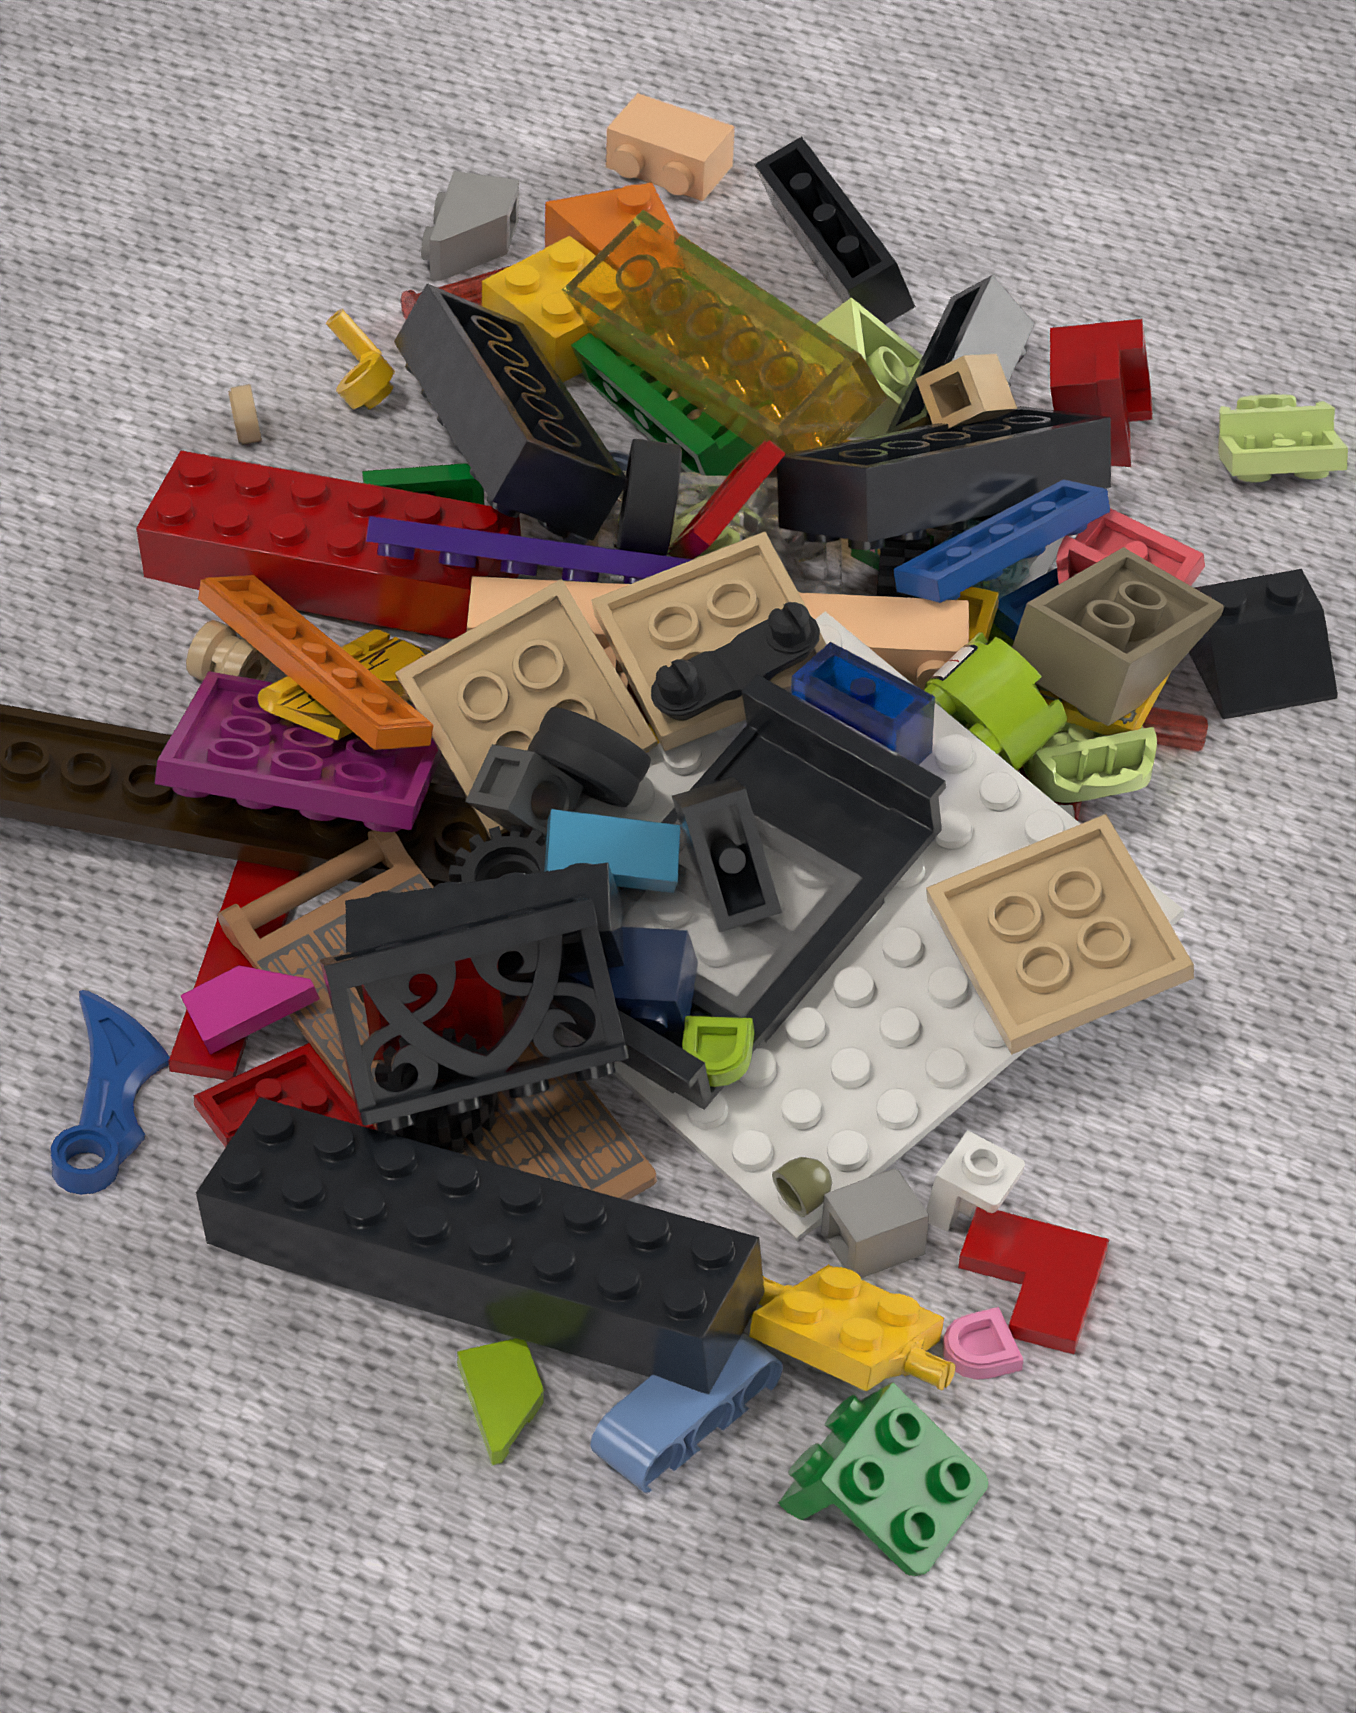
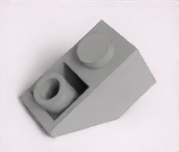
(470, 223)

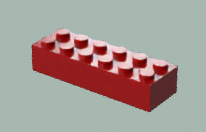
(310, 542)

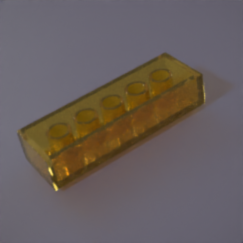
(722, 340)

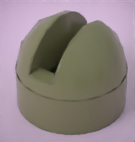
(803, 1184)

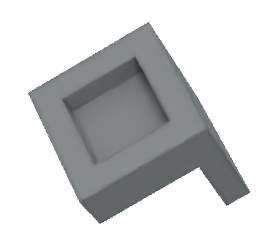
(875, 1223)

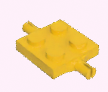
(851, 1329)

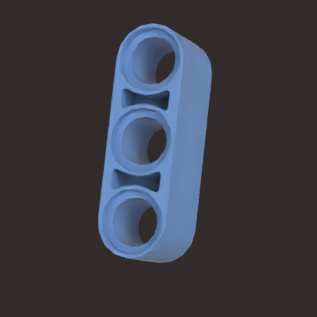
(665, 1421)

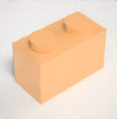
(669, 147)

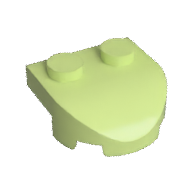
(1277, 437)
(1091, 765)

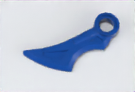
(120, 1063)

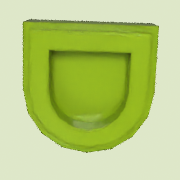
(722, 1044)

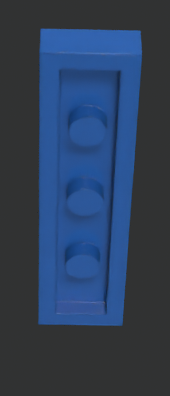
(1002, 541)

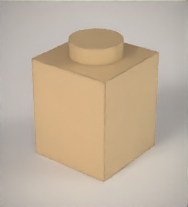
(967, 391)

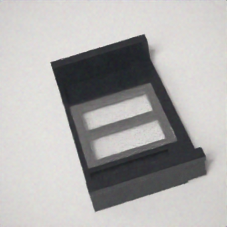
(837, 835)

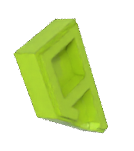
(501, 1391)

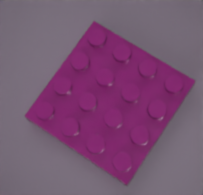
(265, 761)

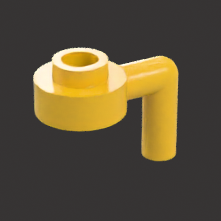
(370, 379)

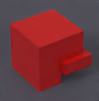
(1103, 373)

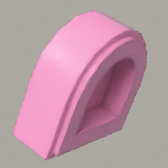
(982, 1345)

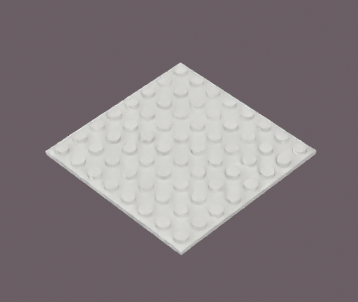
(894, 1022)

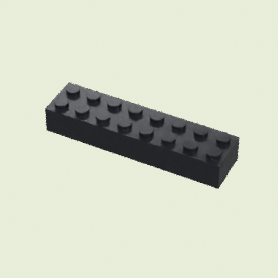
(483, 1244)

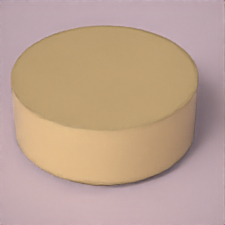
(244, 414)

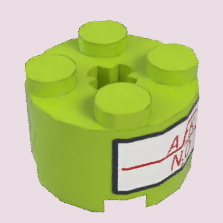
(996, 699)

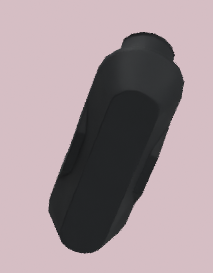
(722, 674)

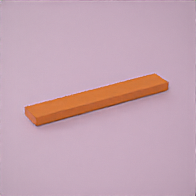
(316, 663)

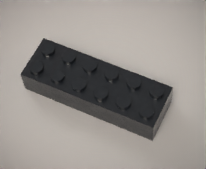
(510, 415)
(937, 475)

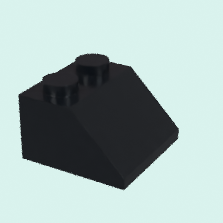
(1266, 646)

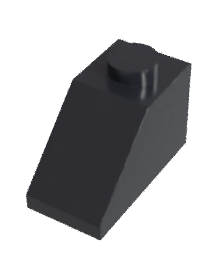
(727, 853)

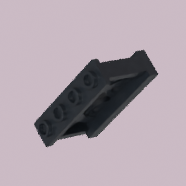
(386, 977)

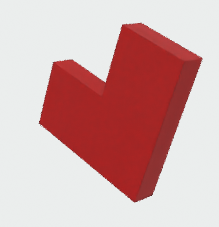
(291, 1079)
(1051, 1264)

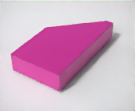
(244, 1003)

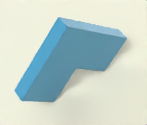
(637, 850)

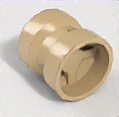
(221, 651)

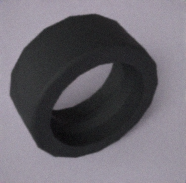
(649, 497)

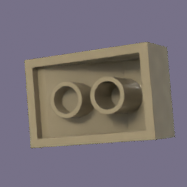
(1112, 634)

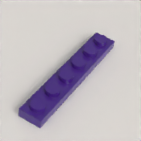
(516, 553)

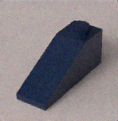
(655, 977)

